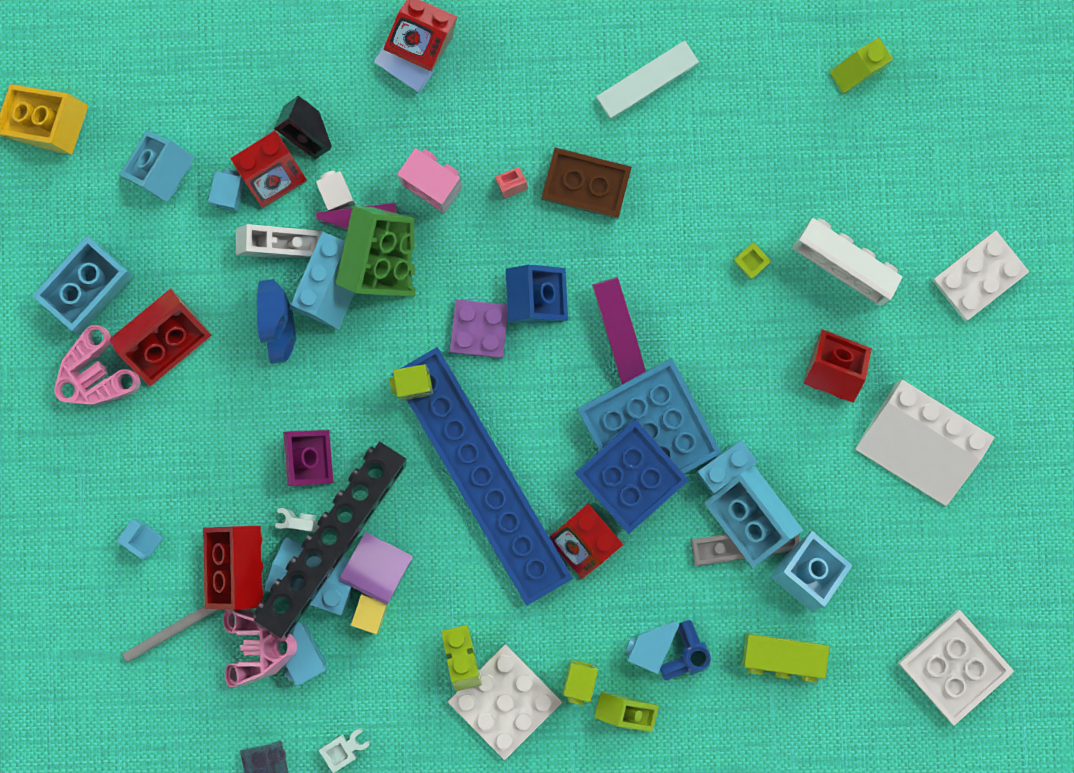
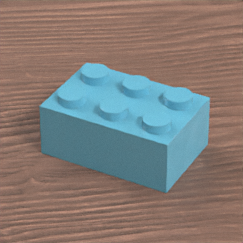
(83, 285)

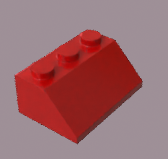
(159, 337)

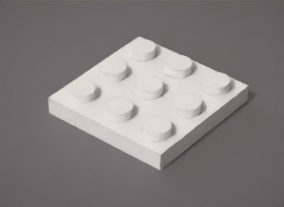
(955, 667)
(507, 702)

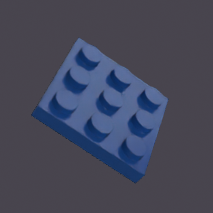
(631, 476)

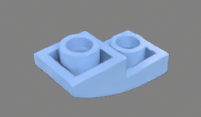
(407, 72)

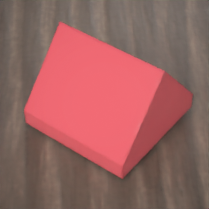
(511, 182)

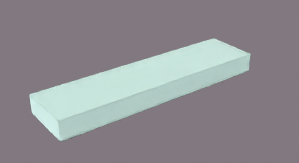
(647, 80)

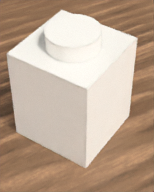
(335, 191)

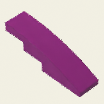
(619, 329)

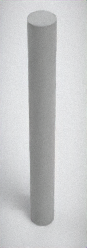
(167, 633)

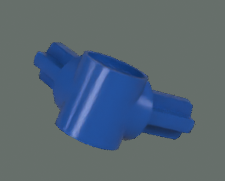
(692, 645)

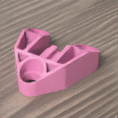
(82, 355)
(266, 647)

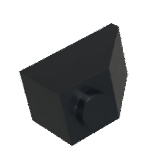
(303, 127)

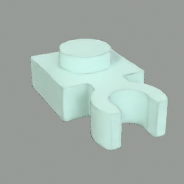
(341, 751)

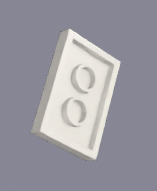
(980, 276)

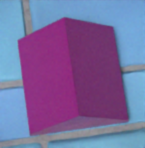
(308, 457)

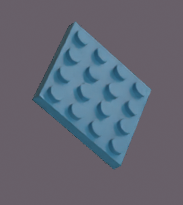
(662, 408)

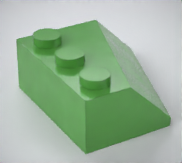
(378, 253)

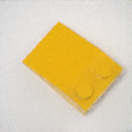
(42, 118)

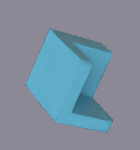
(140, 539)

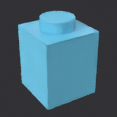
(226, 190)

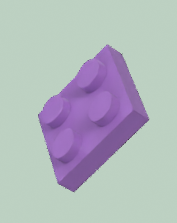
(479, 328)

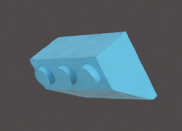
(317, 293)
(753, 516)
(332, 596)

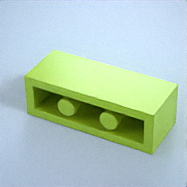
(785, 657)

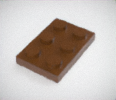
(586, 183)

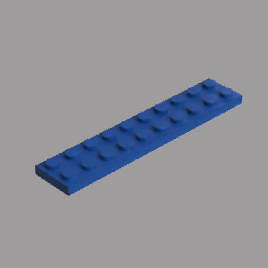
(487, 483)

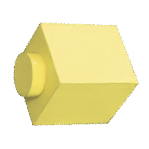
(369, 614)

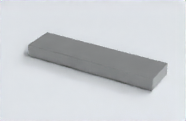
(722, 549)

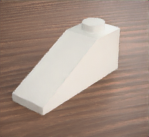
(275, 241)

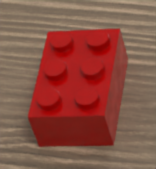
(232, 567)

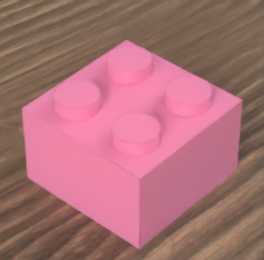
(430, 180)

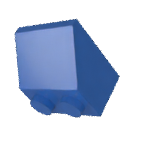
(536, 294)

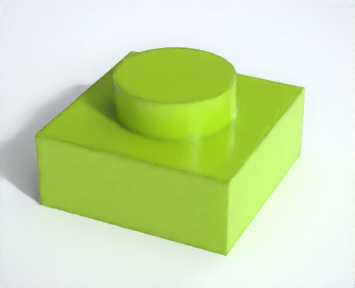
(752, 261)

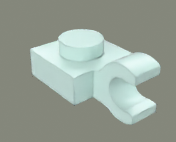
(305, 522)

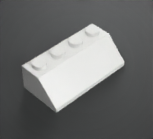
(848, 262)

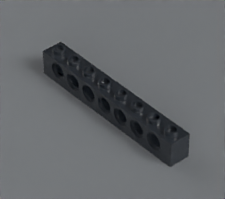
(281, 624)

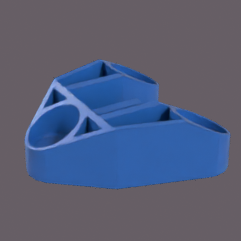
(275, 321)

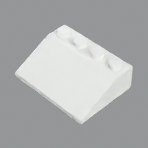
(924, 442)

